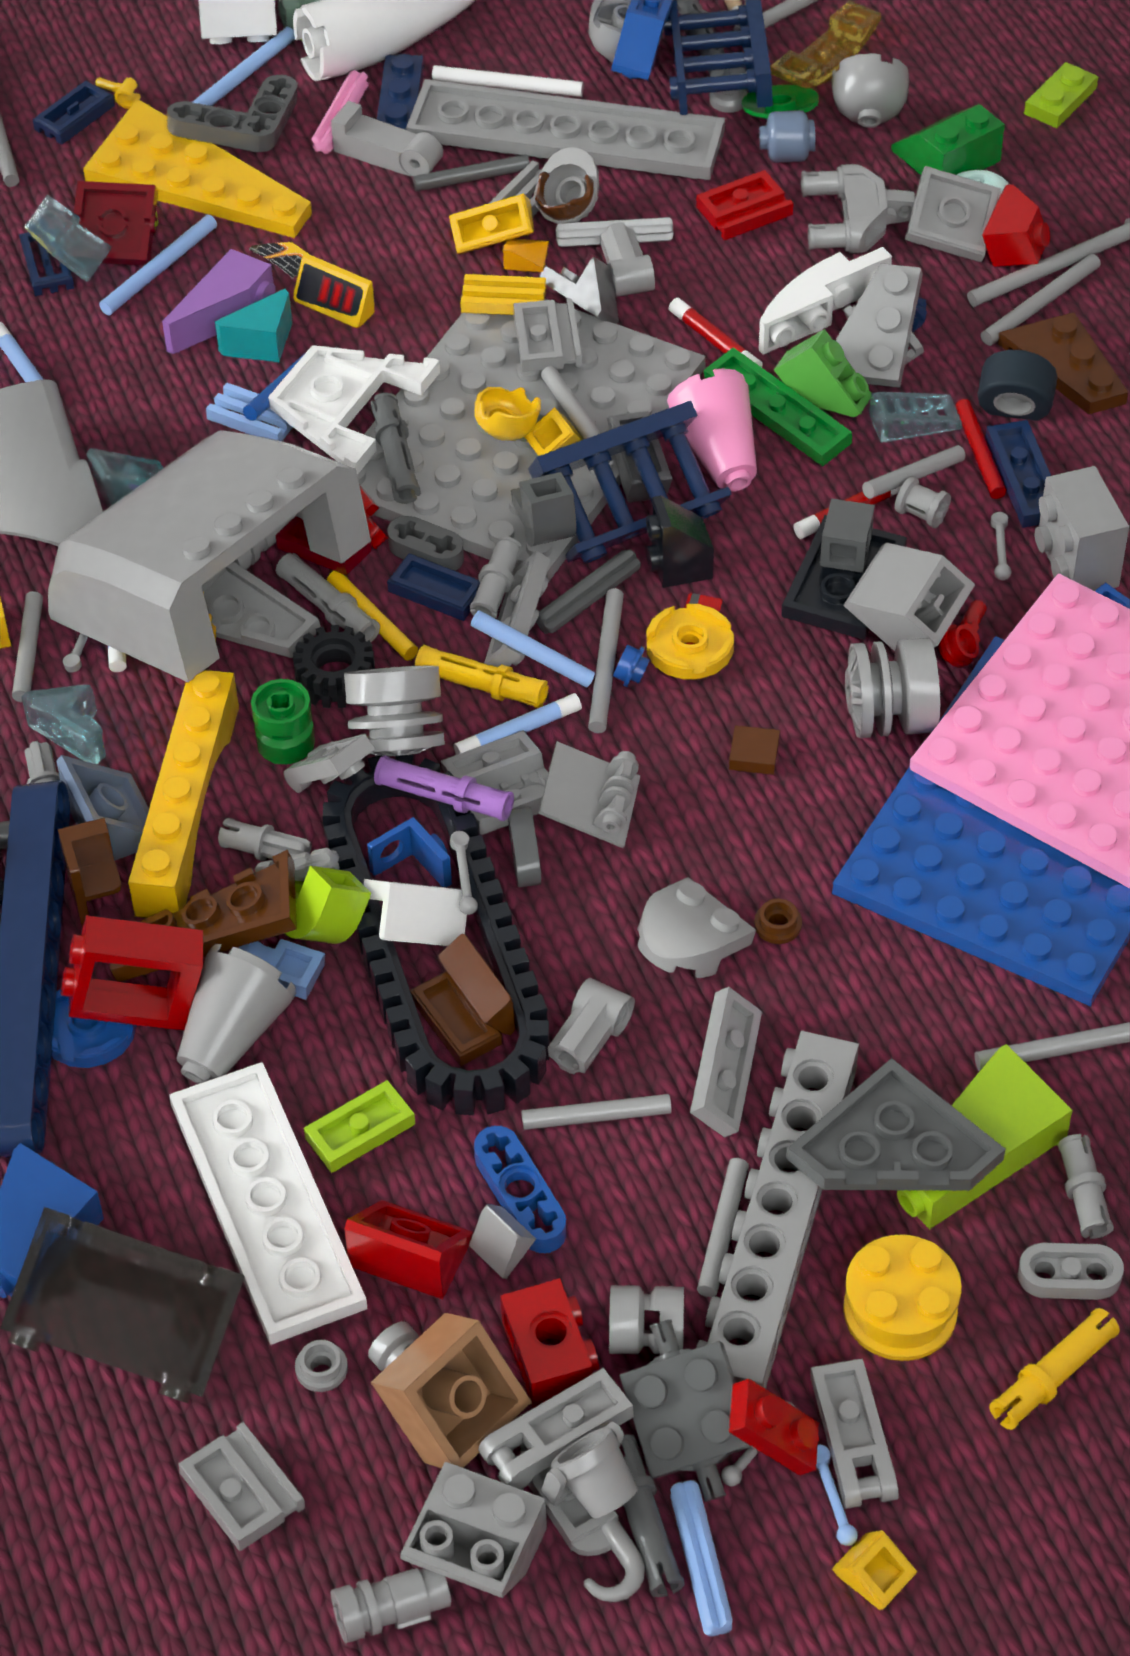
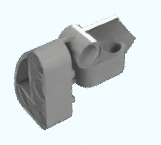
(42, 480)

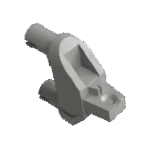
(864, 203)

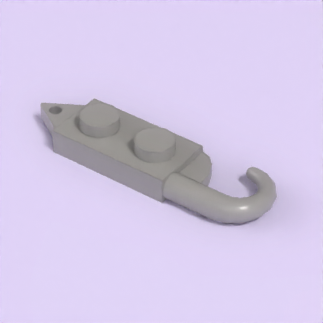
(594, 1537)

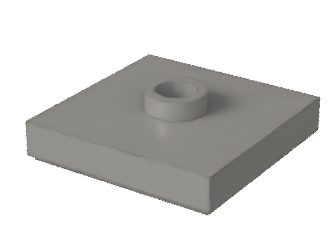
(951, 213)

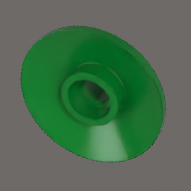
(784, 98)

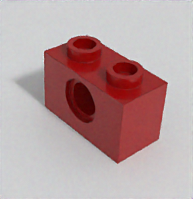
(540, 1315)

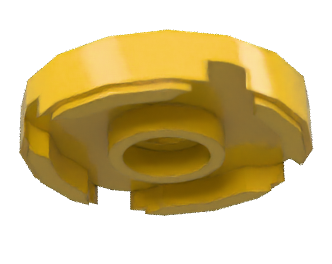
(693, 624)

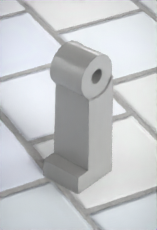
(383, 143)

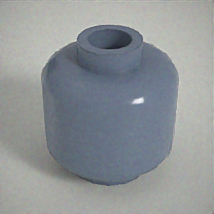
(787, 136)

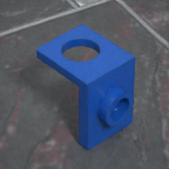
(412, 841)

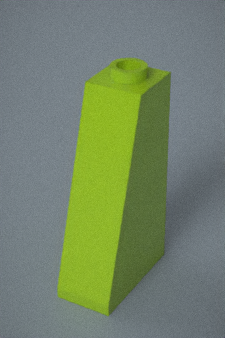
(1016, 1112)

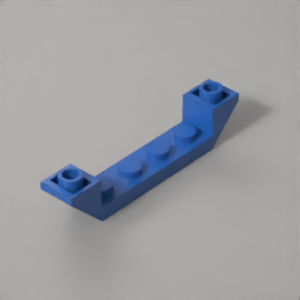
(641, 37)

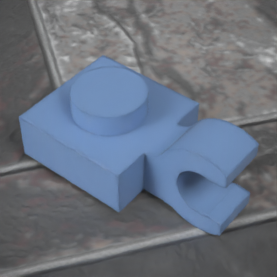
(296, 962)

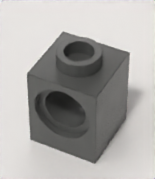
(847, 535)

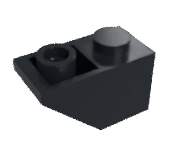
(679, 546)

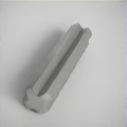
(589, 232)

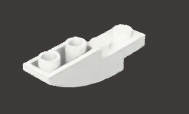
(811, 297)

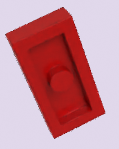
(774, 1427)

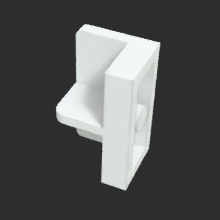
(418, 912)

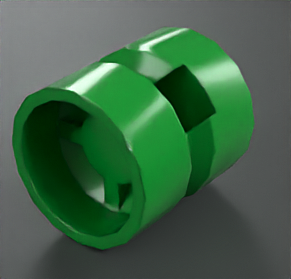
(283, 721)

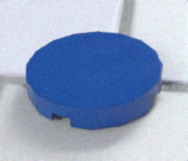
(87, 1041)

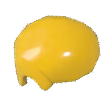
(506, 413)

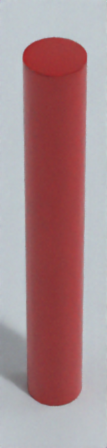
(980, 449)

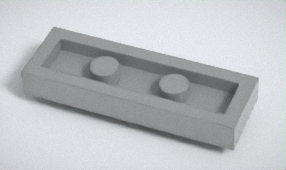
(520, 607)
(726, 1062)

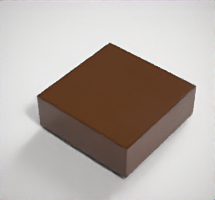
(754, 749)

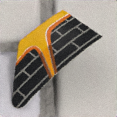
(284, 255)

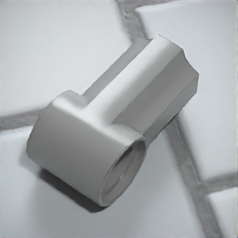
(630, 268)
(594, 1017)

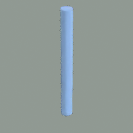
(247, 67)
(158, 264)

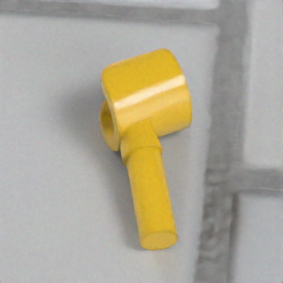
(123, 91)

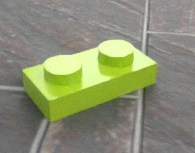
(1061, 95)
(359, 1126)

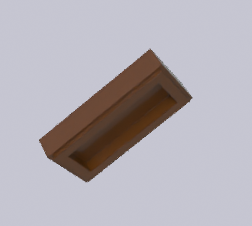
(454, 1019)

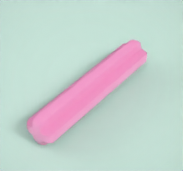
(351, 90)

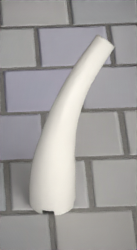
(363, 32)

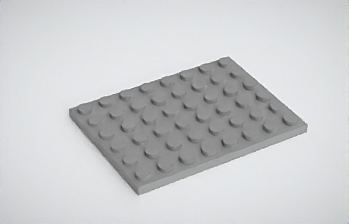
(470, 474)

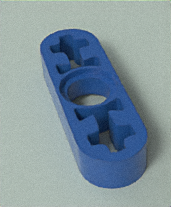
(520, 1168)

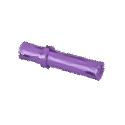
(462, 792)

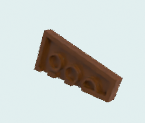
(240, 914)

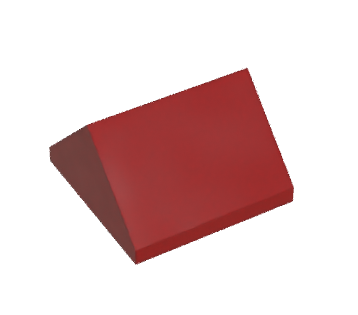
(406, 1247)

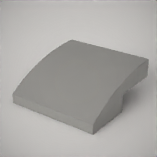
(506, 765)

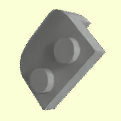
(690, 929)

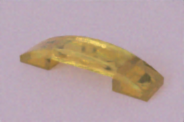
(846, 36)

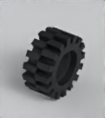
(328, 648)

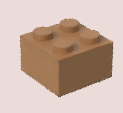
(450, 1391)

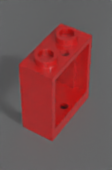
(139, 946)

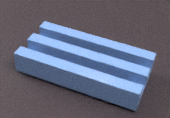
(236, 399)

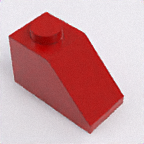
(1015, 230)

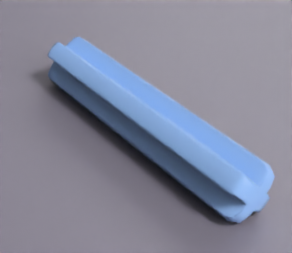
(701, 1558)

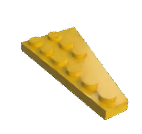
(194, 174)

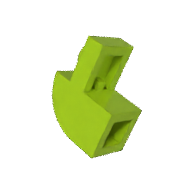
(328, 905)

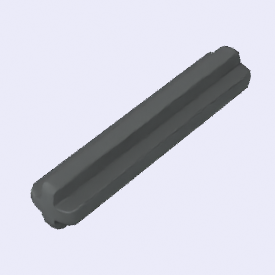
(588, 591)

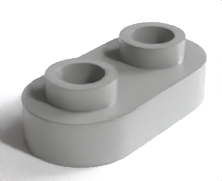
(1069, 1270)

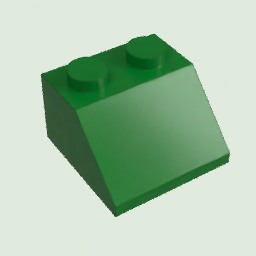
(956, 143)

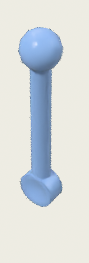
(846, 1533)

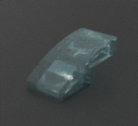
(65, 239)

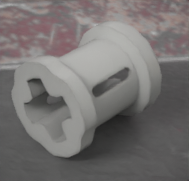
(922, 502)

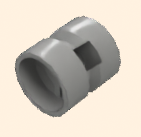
(627, 1316)

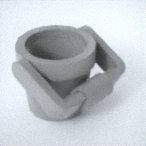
(592, 1472)

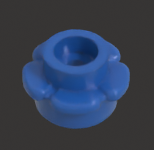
(631, 665)

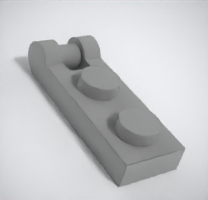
(328, 762)
(554, 1427)
(853, 1432)

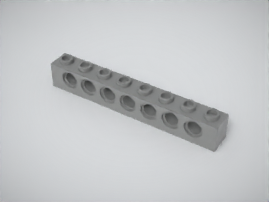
(818, 1064)

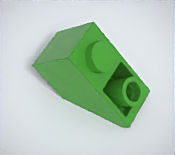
(824, 376)

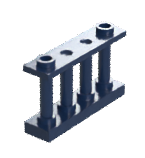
(750, 37)
(634, 440)

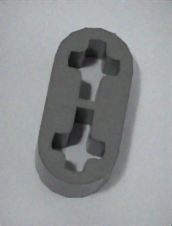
(429, 543)
(524, 847)

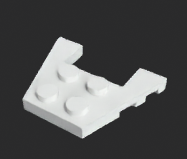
(331, 389)

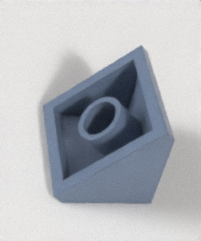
(107, 794)

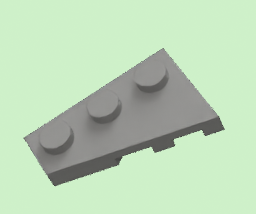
(881, 325)
(255, 613)

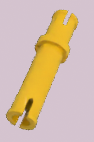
(498, 681)
(1039, 1381)

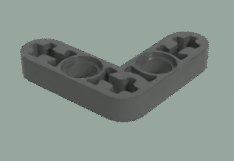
(242, 129)

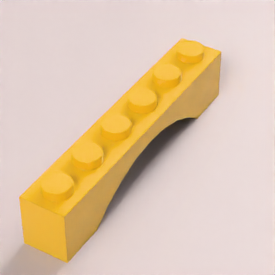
(169, 837)

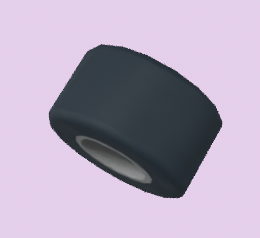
(1017, 385)

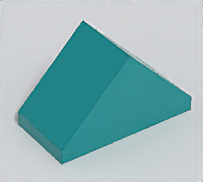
(257, 329)

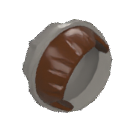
(567, 186)

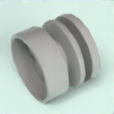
(894, 687)
(395, 707)

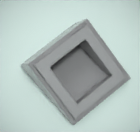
(500, 1239)

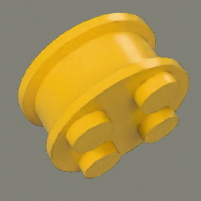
(902, 1297)

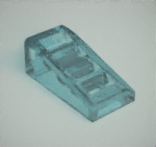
(901, 417)

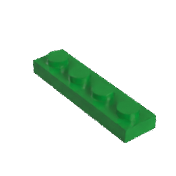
(786, 410)

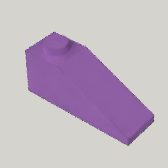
(225, 289)

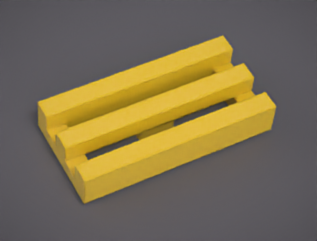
(497, 293)

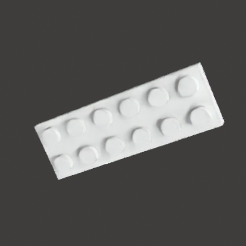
(267, 1203)

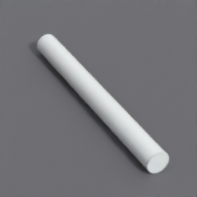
(508, 81)

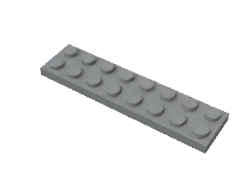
(545, 124)

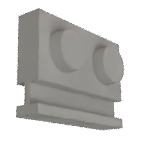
(547, 334)
(241, 1486)

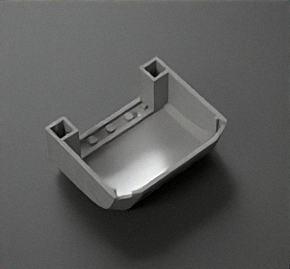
(143, 561)

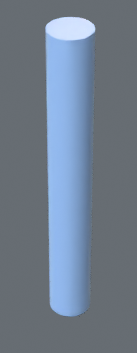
(532, 648)

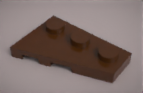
(1080, 366)

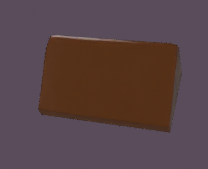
(479, 984)

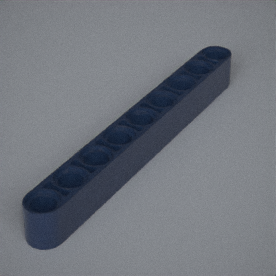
(30, 959)

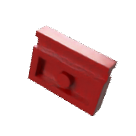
(744, 204)

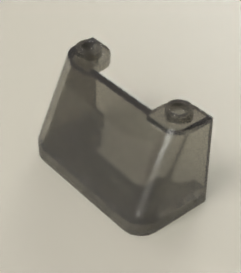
(122, 1303)

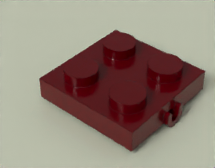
(119, 216)

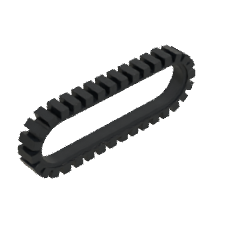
(388, 980)

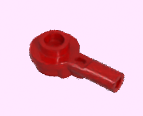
(962, 641)

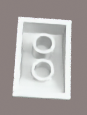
(237, 18)

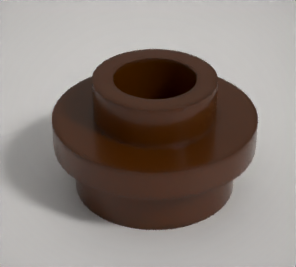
(780, 912)

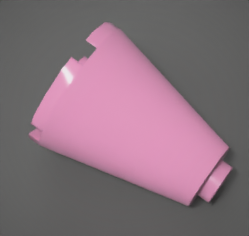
(723, 427)

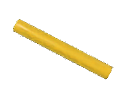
(388, 630)

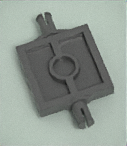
(684, 1409)

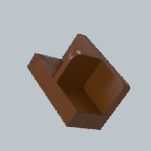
(89, 863)

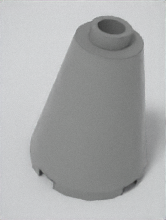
(229, 1012)

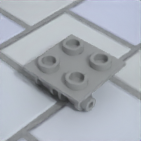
(591, 792)

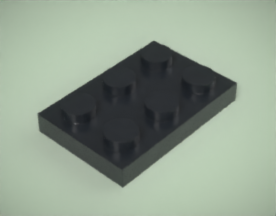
(822, 591)

